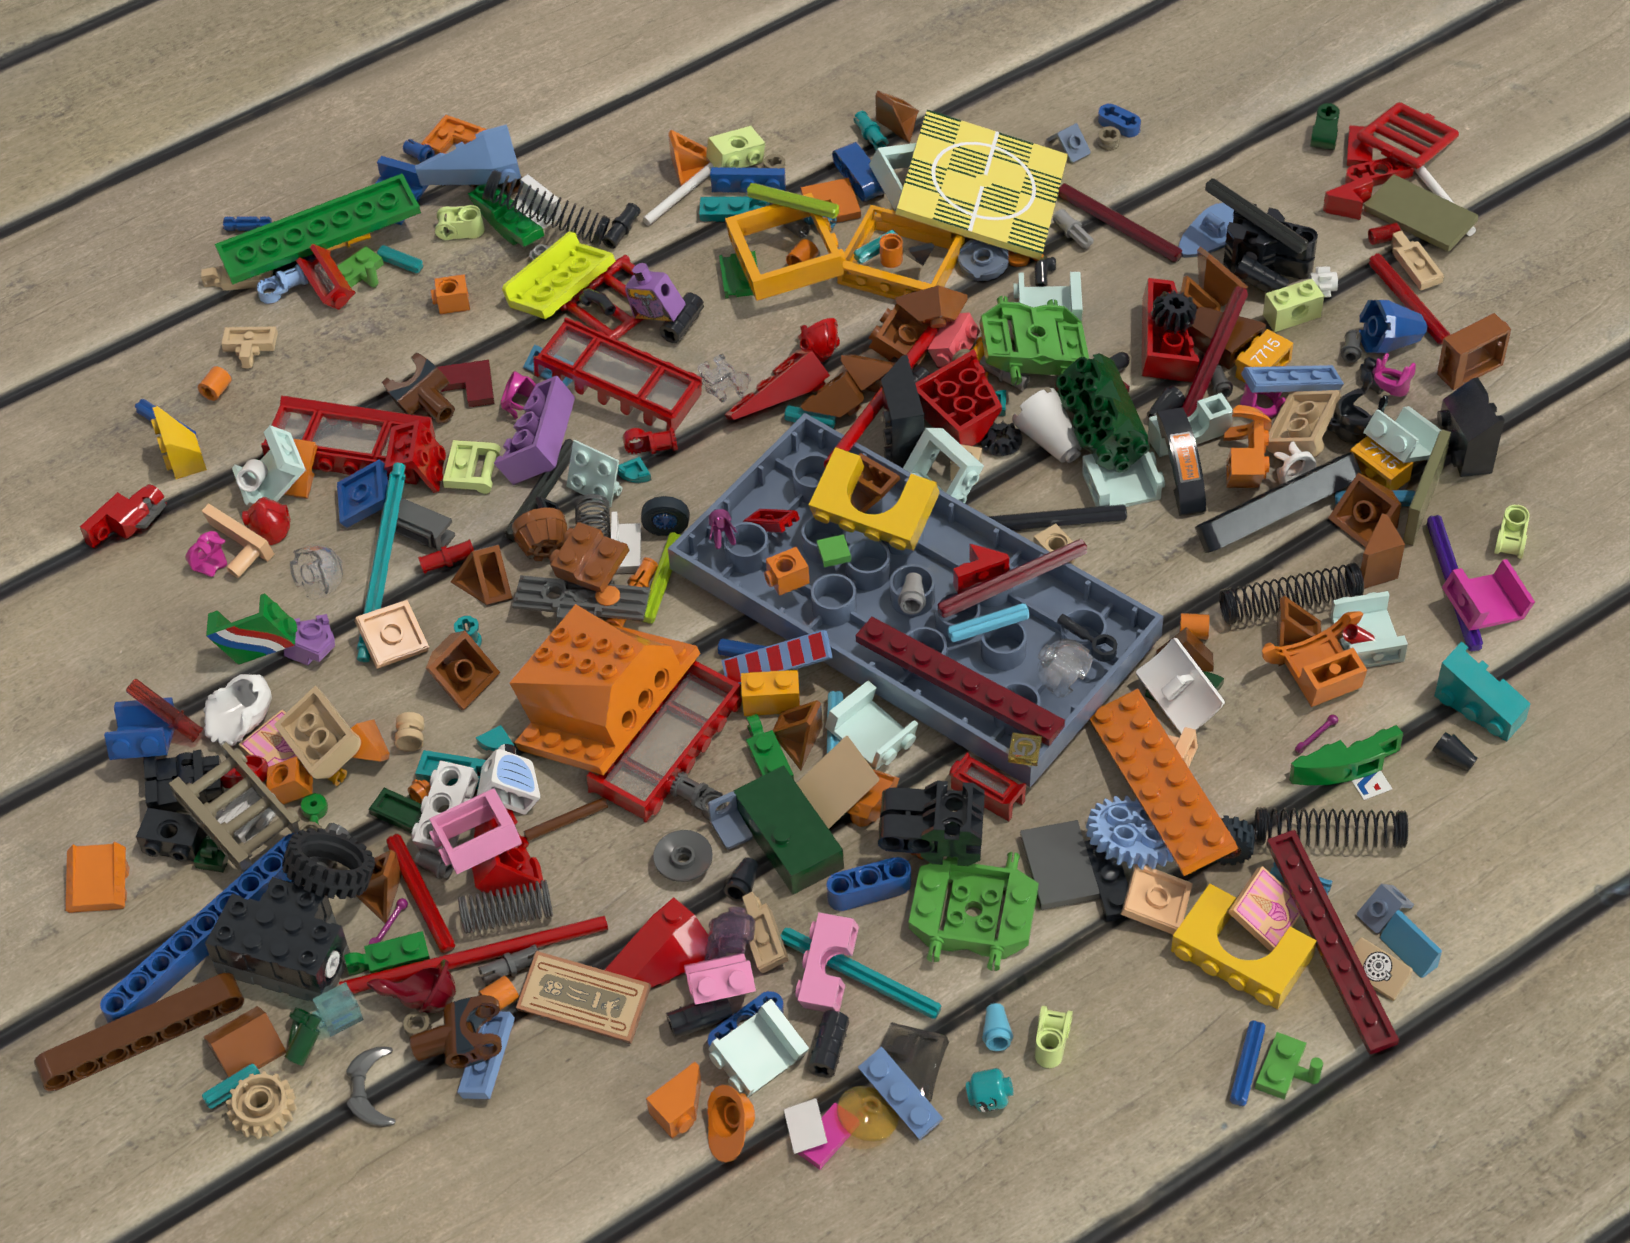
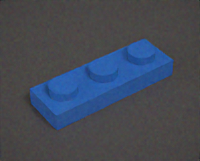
(739, 179)

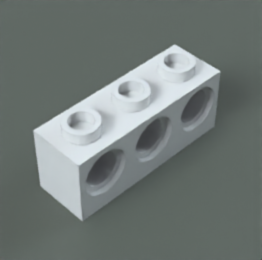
(443, 795)

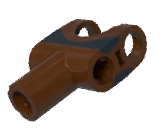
(422, 391)
(460, 1034)

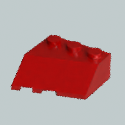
(960, 399)

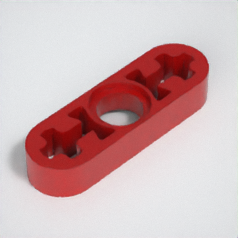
(1390, 165)

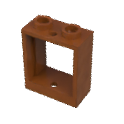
(1456, 361)

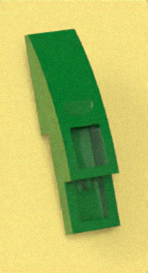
(506, 222)
(1339, 764)

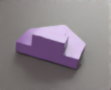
(312, 640)

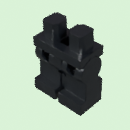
(189, 768)

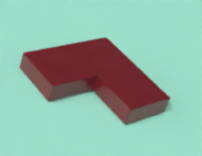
(474, 377)

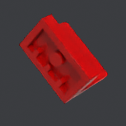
(417, 450)

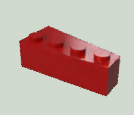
(1165, 353)

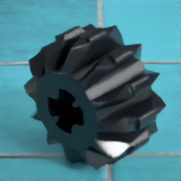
(1174, 311)

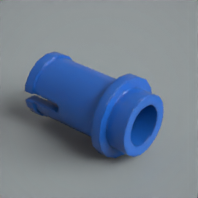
(417, 150)

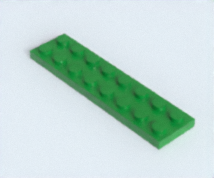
(320, 225)

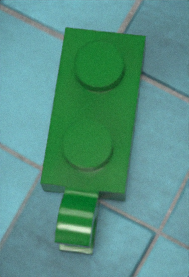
(765, 748)
(388, 954)

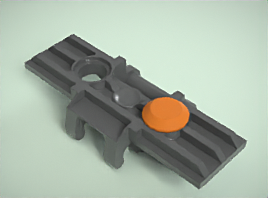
(614, 602)

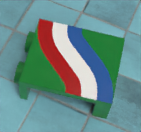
(254, 635)

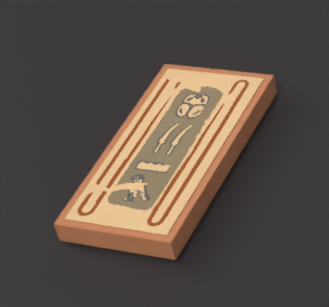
(583, 997)

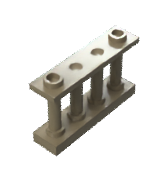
(223, 833)

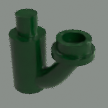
(302, 1035)

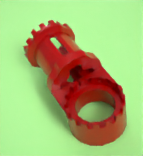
(649, 441)

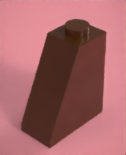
(1239, 340)

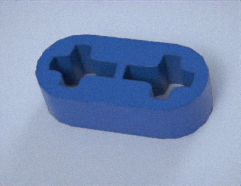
(1117, 117)

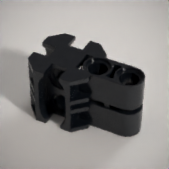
(1250, 240)
(925, 819)

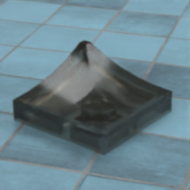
(917, 1054)

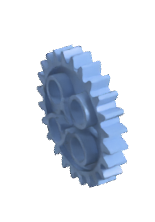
(1126, 834)

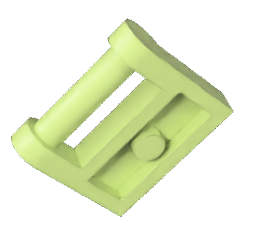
(463, 462)

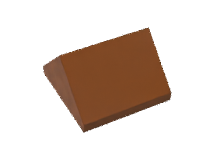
(1382, 554)
(245, 1042)

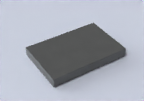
(1059, 864)

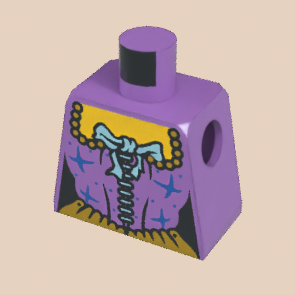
(653, 295)

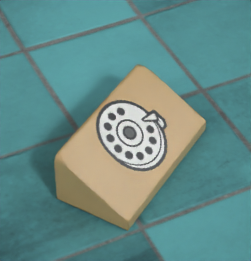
(1383, 970)

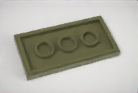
(1421, 212)
(1426, 487)

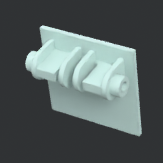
(593, 472)

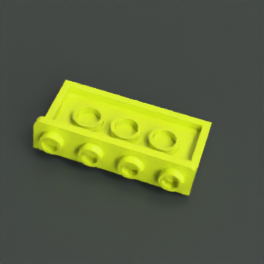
(556, 276)

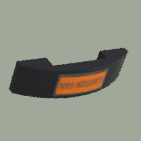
(1184, 461)

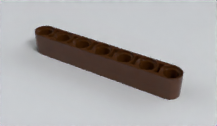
(138, 1032)

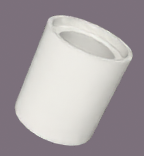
(247, 483)

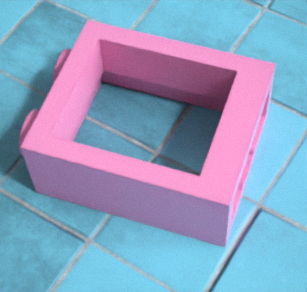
(467, 816)

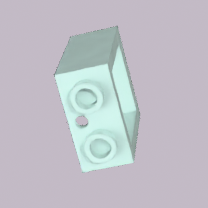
(884, 162)
(926, 451)

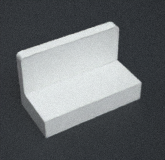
(528, 180)
(632, 536)

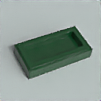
(396, 809)

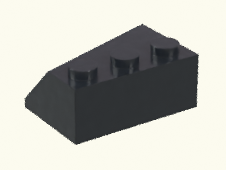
(902, 412)
(1472, 427)

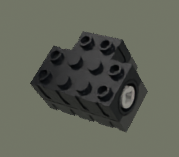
(281, 941)

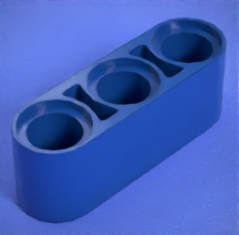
(854, 164)
(859, 894)

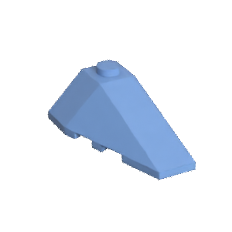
(473, 161)

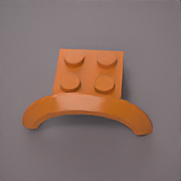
(1248, 465)
(1321, 663)

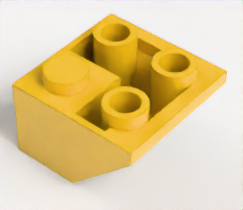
(179, 443)

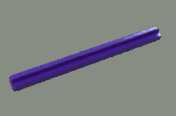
(1448, 563)

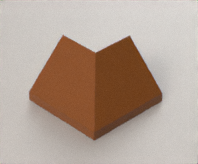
(1216, 278)
(866, 371)
(1363, 506)

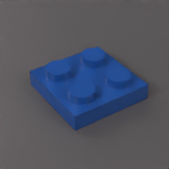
(362, 493)

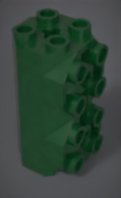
(1103, 412)

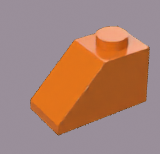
(677, 1101)

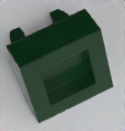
(210, 857)

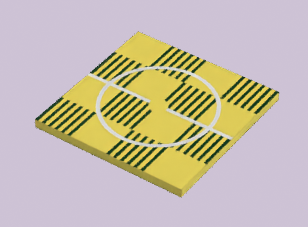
(982, 184)

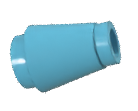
(996, 1031)

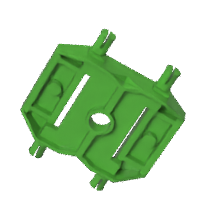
(1056, 348)
(979, 888)

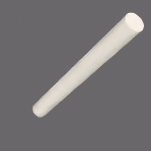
(1435, 188)
(677, 195)

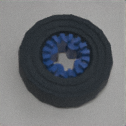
(675, 521)

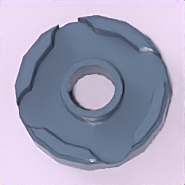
(982, 270)

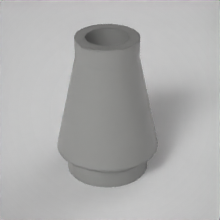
(912, 594)

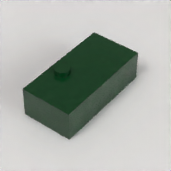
(789, 830)

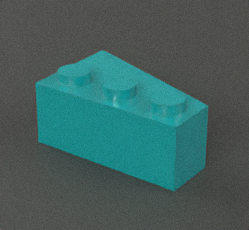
(1479, 695)

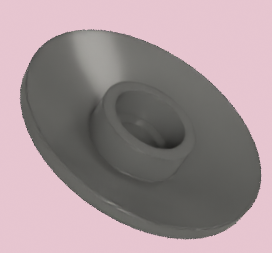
(680, 846)

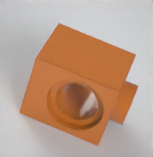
(451, 294)
(786, 571)
(289, 780)

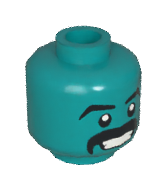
(989, 1090)

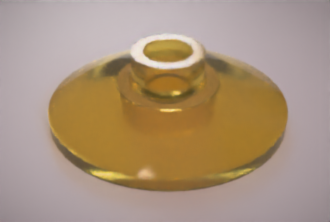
(862, 1121)

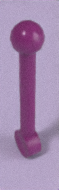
(1331, 721)
(401, 905)

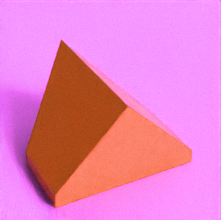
(687, 156)
(372, 743)

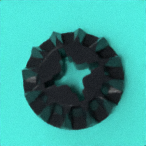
(1002, 446)

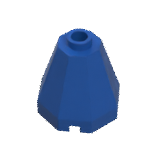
(1389, 326)

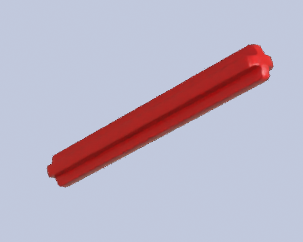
(1407, 296)
(421, 894)

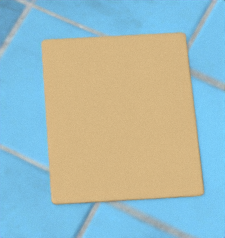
(838, 781)

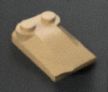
(1304, 421)
(318, 735)

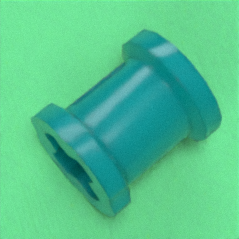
(473, 627)

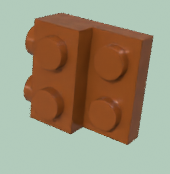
(897, 334)
(588, 557)

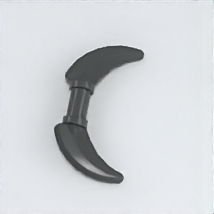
(358, 1102)

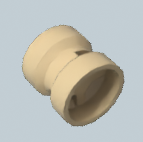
(409, 731)

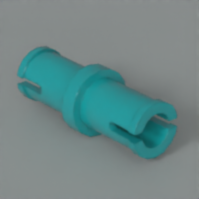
(870, 130)

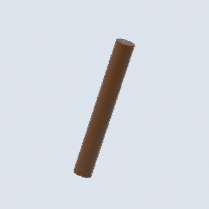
(565, 819)

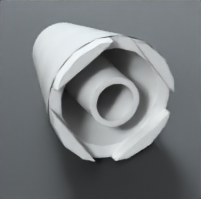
(1048, 425)

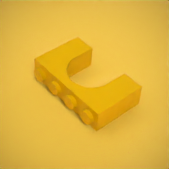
(898, 526)
(1265, 978)

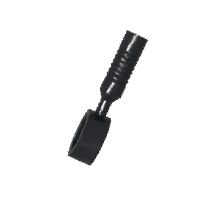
(1084, 634)

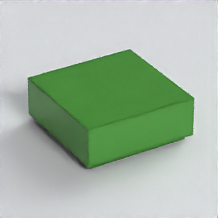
(833, 550)

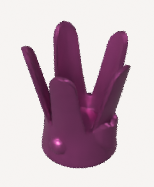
(719, 522)

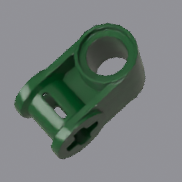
(1326, 127)

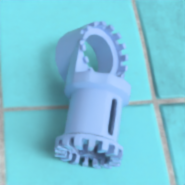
(281, 283)

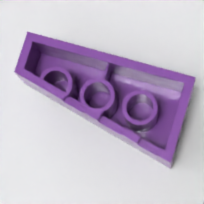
(538, 432)

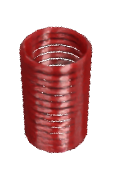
(1375, 237)
(1354, 634)

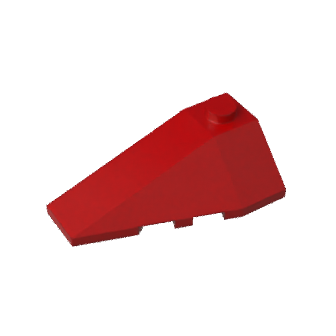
(792, 378)
(508, 868)
(663, 946)

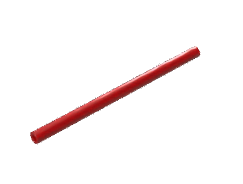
(876, 403)
(484, 952)

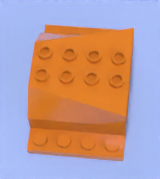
(594, 689)

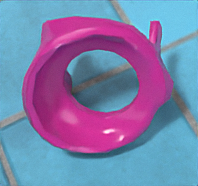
(516, 384)
(1394, 387)
(1249, 399)
(211, 554)

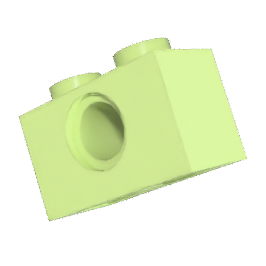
(736, 148)
(1293, 305)

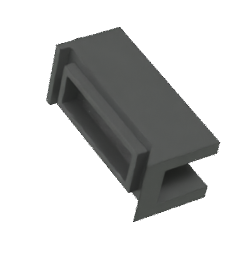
(423, 525)

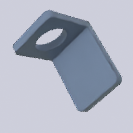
(1072, 142)
(728, 821)
(1382, 906)

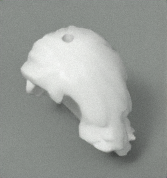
(236, 709)

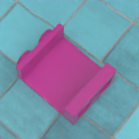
(1488, 598)

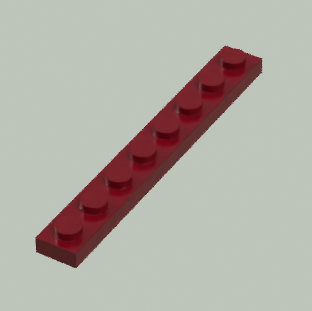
(960, 680)
(1332, 942)

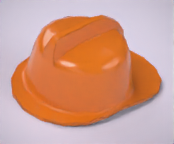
(728, 1121)

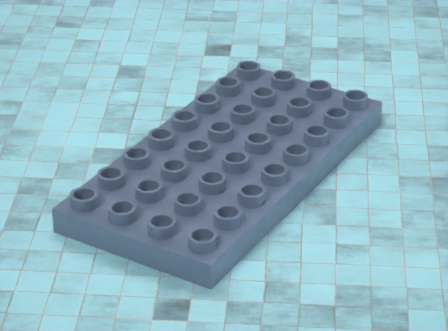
(850, 593)

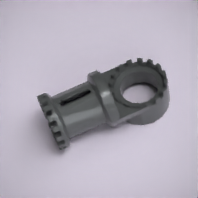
(697, 793)

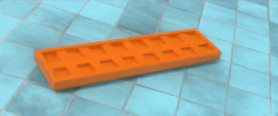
(1162, 783)

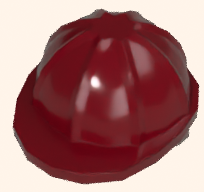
(425, 990)

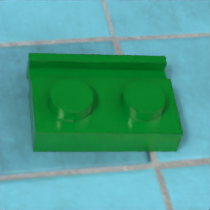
(733, 276)

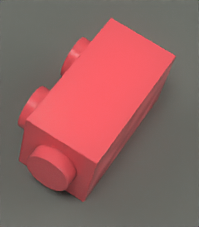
(952, 338)

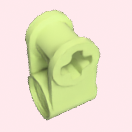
(460, 221)
(1513, 531)
(1052, 1032)

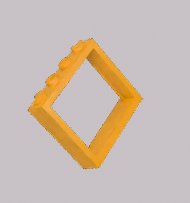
(792, 276)
(891, 284)

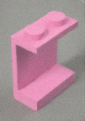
(719, 978)

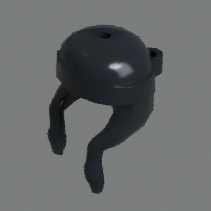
(1351, 420)

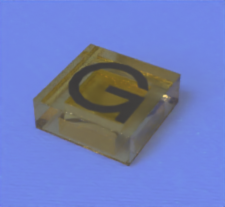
(1024, 749)

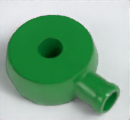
(314, 807)

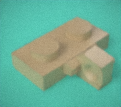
(249, 342)

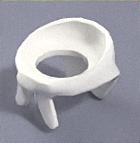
(1292, 466)

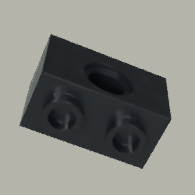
(160, 826)

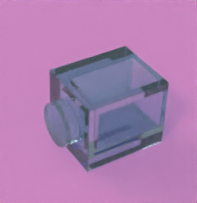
(337, 1009)

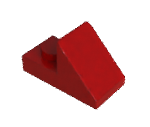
(1349, 198)
(982, 567)

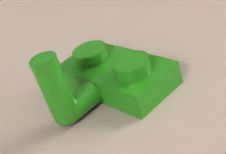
(362, 267)
(1283, 1066)

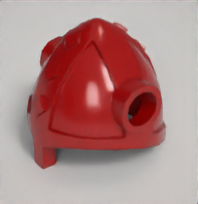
(820, 338)
(268, 520)

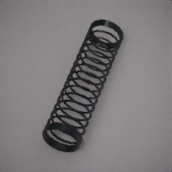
(492, 185)
(1229, 604)
(1400, 823)

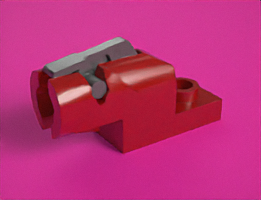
(123, 515)

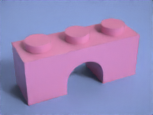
(830, 937)

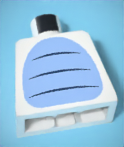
(511, 778)

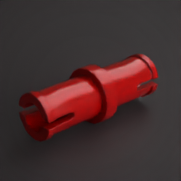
(446, 556)

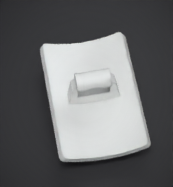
(1180, 687)

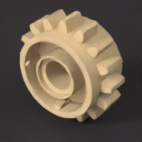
(263, 1120)

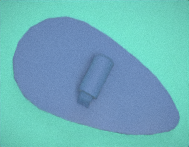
(1207, 230)

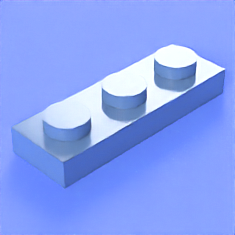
(480, 1078)
(900, 1093)

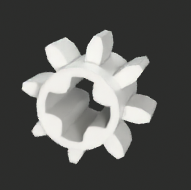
(1325, 280)

